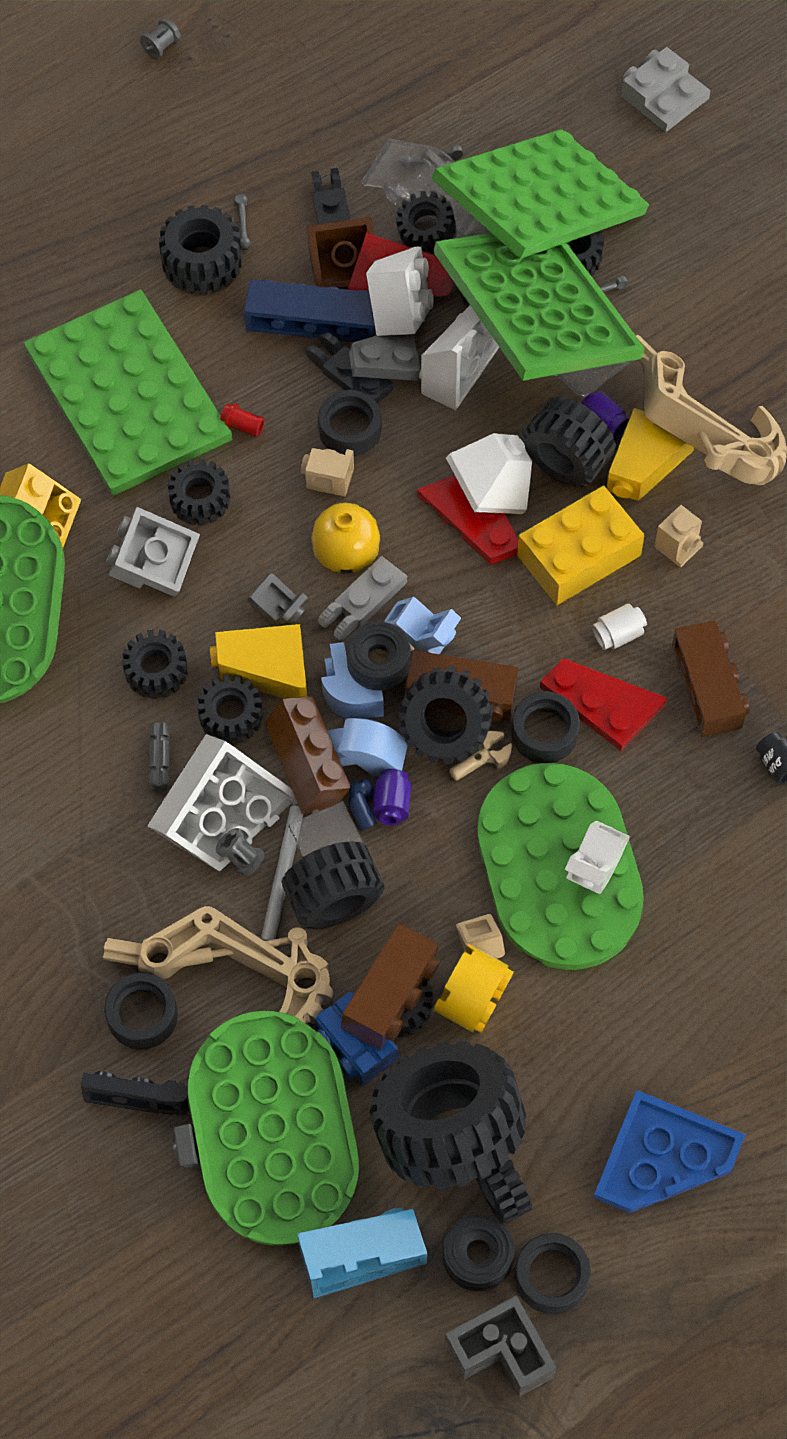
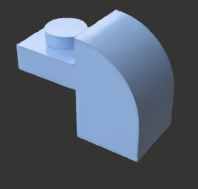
(423, 629)
(343, 693)
(369, 745)

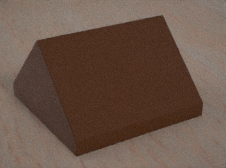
(335, 250)

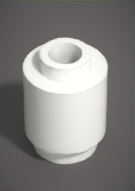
(619, 627)

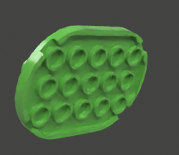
(29, 595)
(525, 841)
(272, 1127)

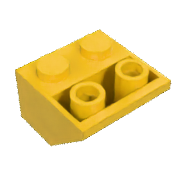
(44, 494)

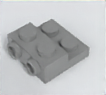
(663, 89)
(152, 552)

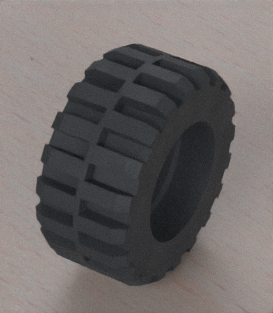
(456, 1146)

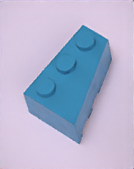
(361, 1251)

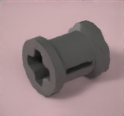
(160, 38)
(239, 852)

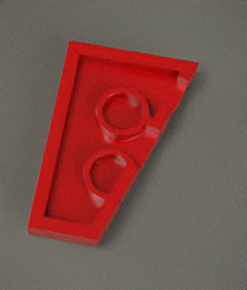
(377, 247)
(483, 531)
(604, 702)

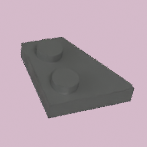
(385, 357)

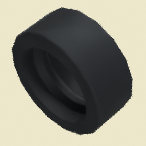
(350, 401)
(552, 703)
(145, 983)
(562, 1244)

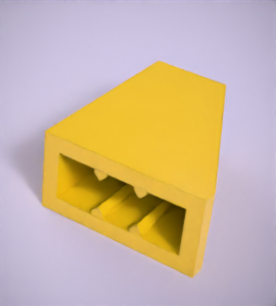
(644, 457)
(265, 657)

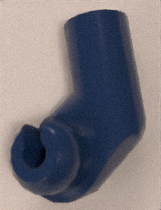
(358, 805)

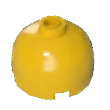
(345, 538)

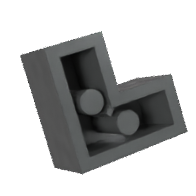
(502, 1336)

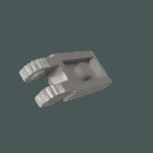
(364, 597)

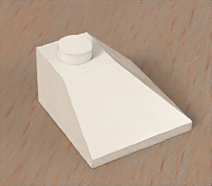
(494, 473)

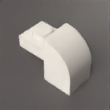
(597, 857)

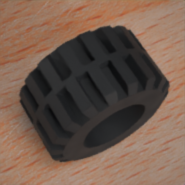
(198, 229)
(568, 441)
(433, 740)
(332, 884)

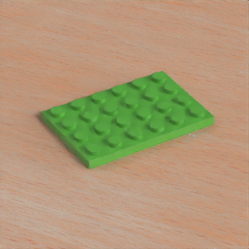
(540, 192)
(539, 306)
(127, 392)

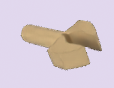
(484, 755)

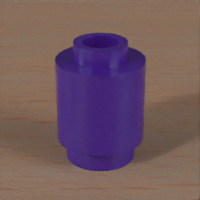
(608, 411)
(392, 797)

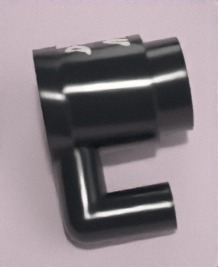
(774, 756)

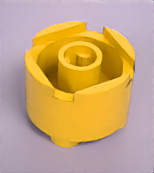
(471, 987)

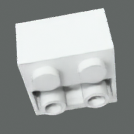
(399, 292)

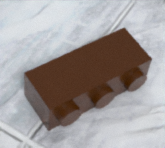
(496, 678)
(710, 678)
(307, 754)
(391, 987)

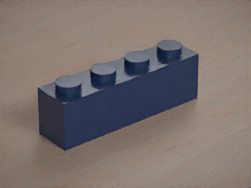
(308, 311)

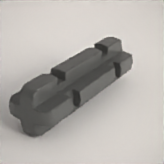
(159, 756)

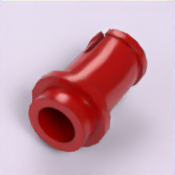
(242, 420)

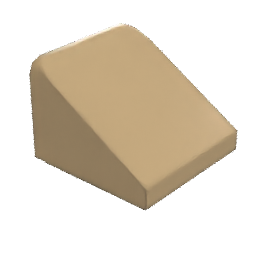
(482, 934)

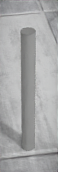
(277, 893)

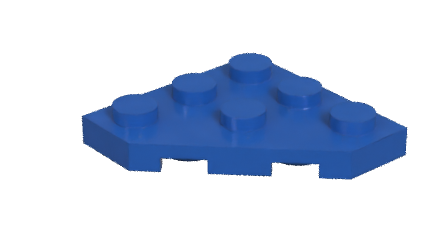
(664, 1154)

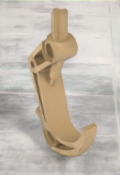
(725, 446)
(190, 943)

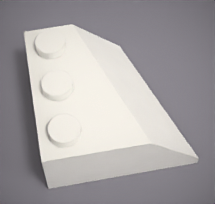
(456, 360)
(216, 794)

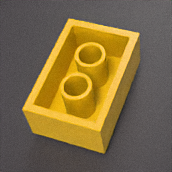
(580, 545)

